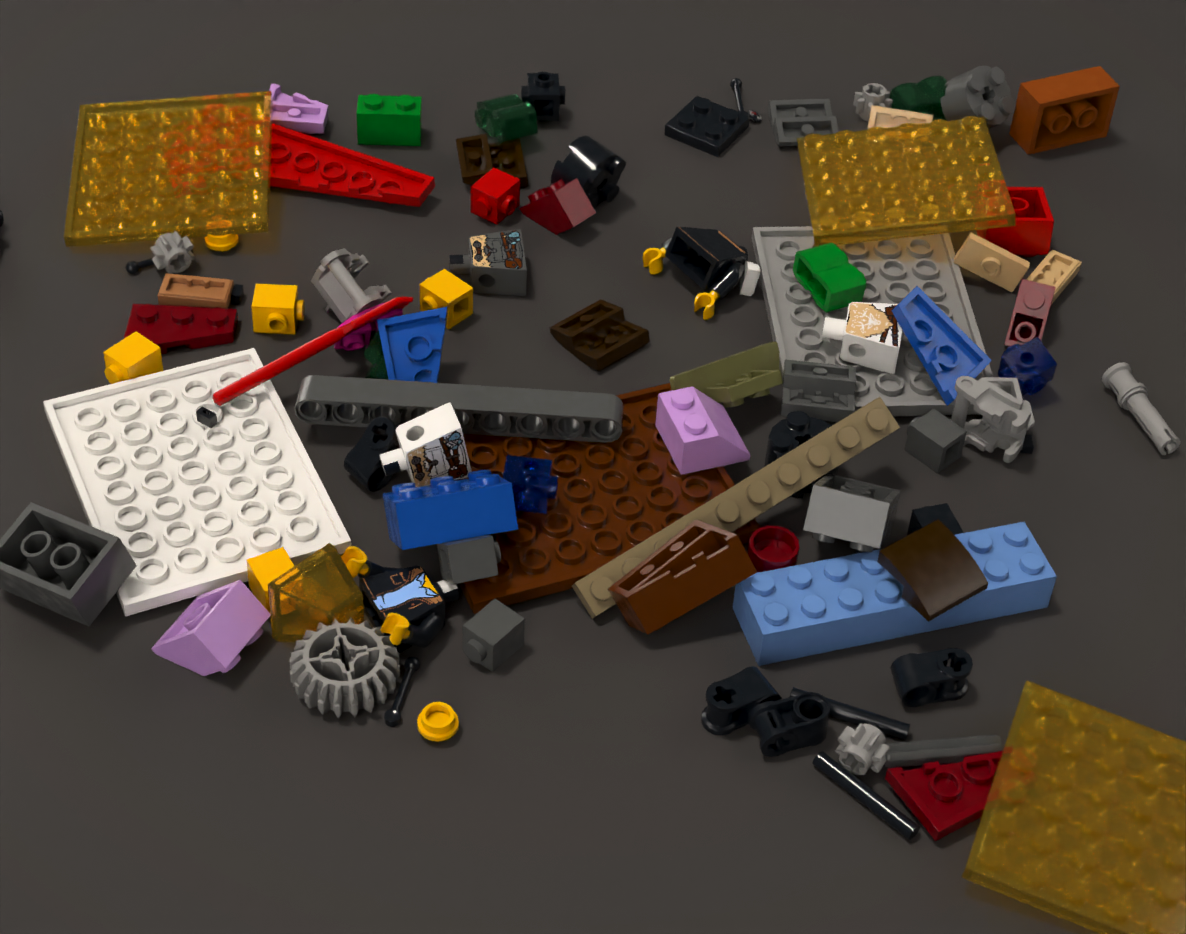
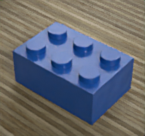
(449, 509)

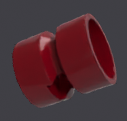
(773, 548)

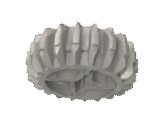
(344, 667)

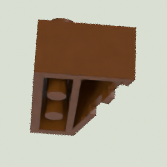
(681, 576)

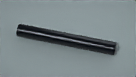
(857, 716)
(866, 795)

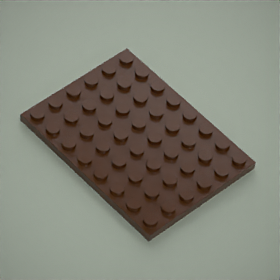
(603, 505)

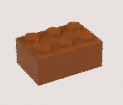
(1064, 109)

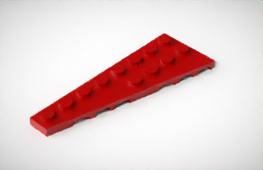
(327, 168)

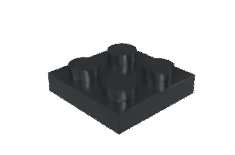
(707, 126)

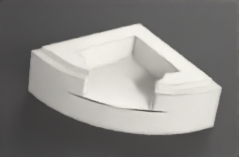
(749, 279)

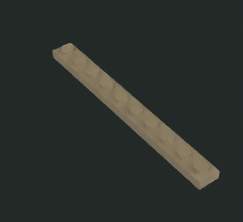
(752, 495)

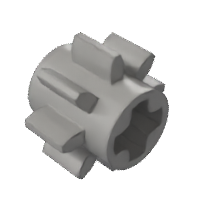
(871, 94)
(172, 252)
(862, 749)

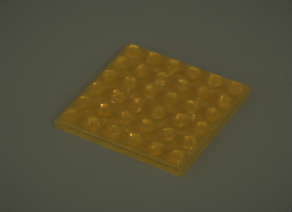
(170, 168)
(903, 182)
(1086, 818)

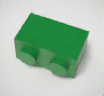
(389, 120)

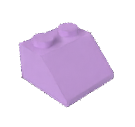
(697, 431)
(214, 630)

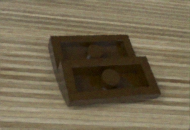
(479, 157)
(599, 335)
(933, 569)

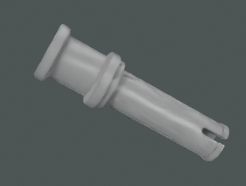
(1133, 397)

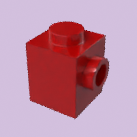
(495, 195)

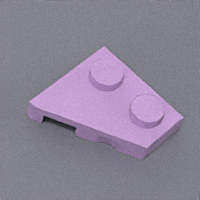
(298, 112)

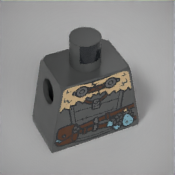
(494, 263)

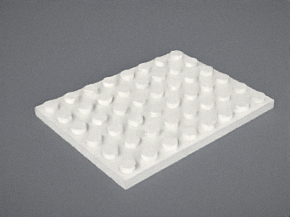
(190, 494)

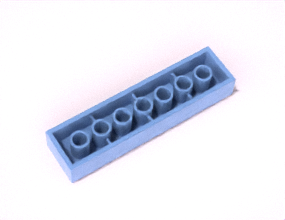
(859, 603)

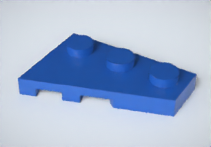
(939, 343)
(413, 344)

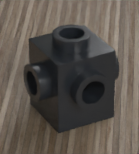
(544, 95)

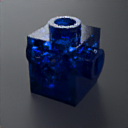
(1029, 364)
(531, 483)

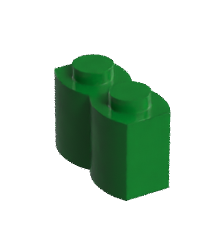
(829, 276)

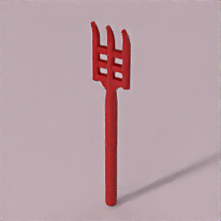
(304, 352)

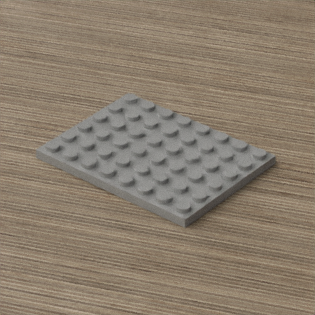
(891, 273)

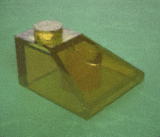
(313, 593)

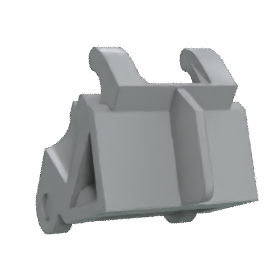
(338, 286)
(1003, 411)

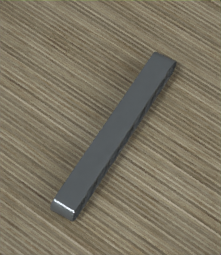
(477, 407)

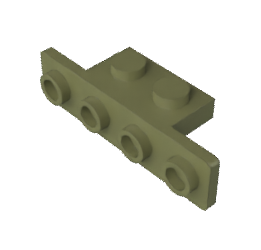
(735, 376)

